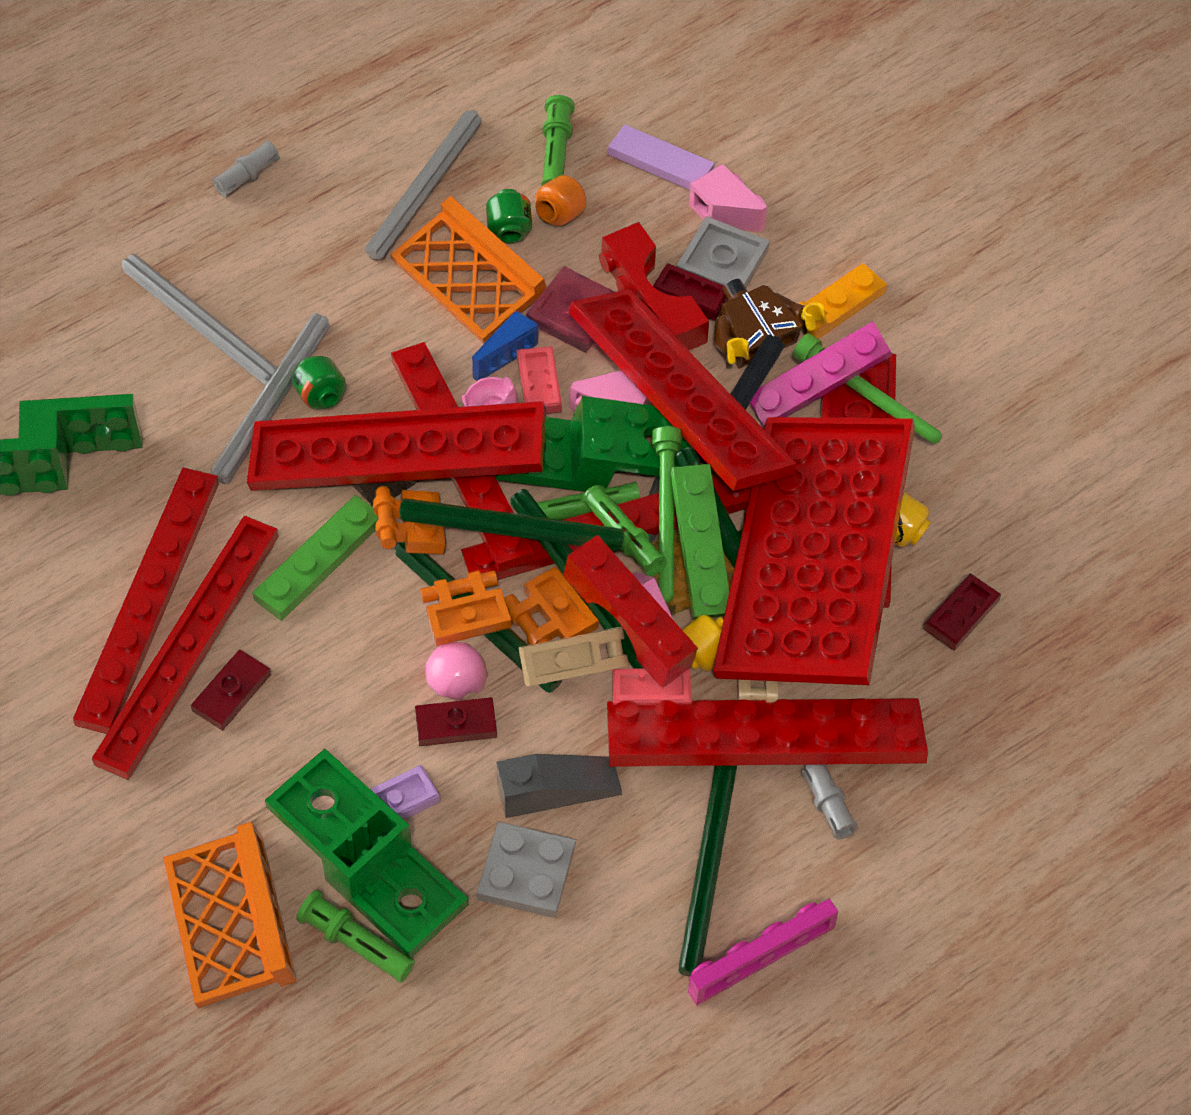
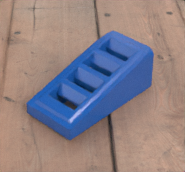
(501, 348)

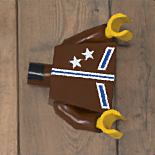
(756, 314)

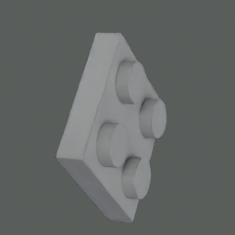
(723, 253)
(526, 869)

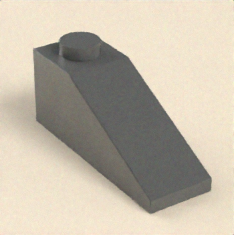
(554, 781)

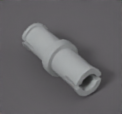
(246, 169)
(830, 800)

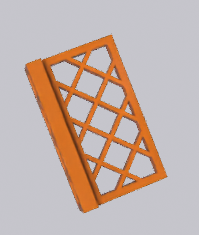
(495, 257)
(264, 915)

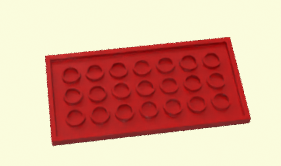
(817, 554)

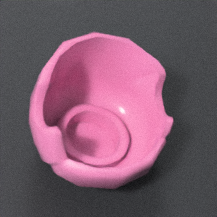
(490, 392)
(455, 670)

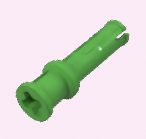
(557, 131)
(335, 931)

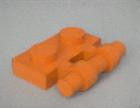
(417, 536)
(557, 603)
(468, 615)

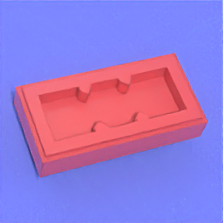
(539, 377)
(642, 689)

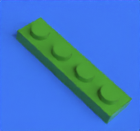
(700, 540)
(316, 558)

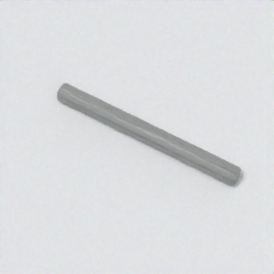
(423, 185)
(199, 318)
(269, 397)

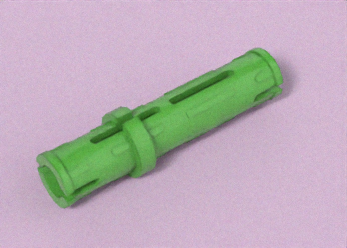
(572, 505)
(647, 556)

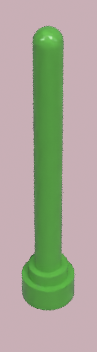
(810, 346)
(667, 443)

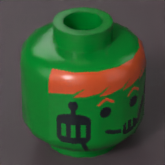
(509, 215)
(319, 380)

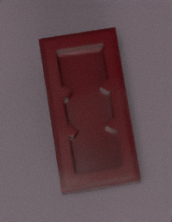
(705, 292)
(962, 611)
(230, 689)
(456, 721)

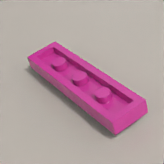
(821, 373)
(775, 943)

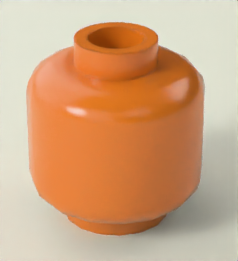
(560, 200)

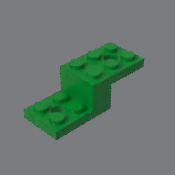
(64, 426)
(595, 444)
(367, 852)

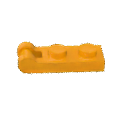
(846, 297)

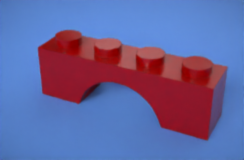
(630, 259)
(655, 636)

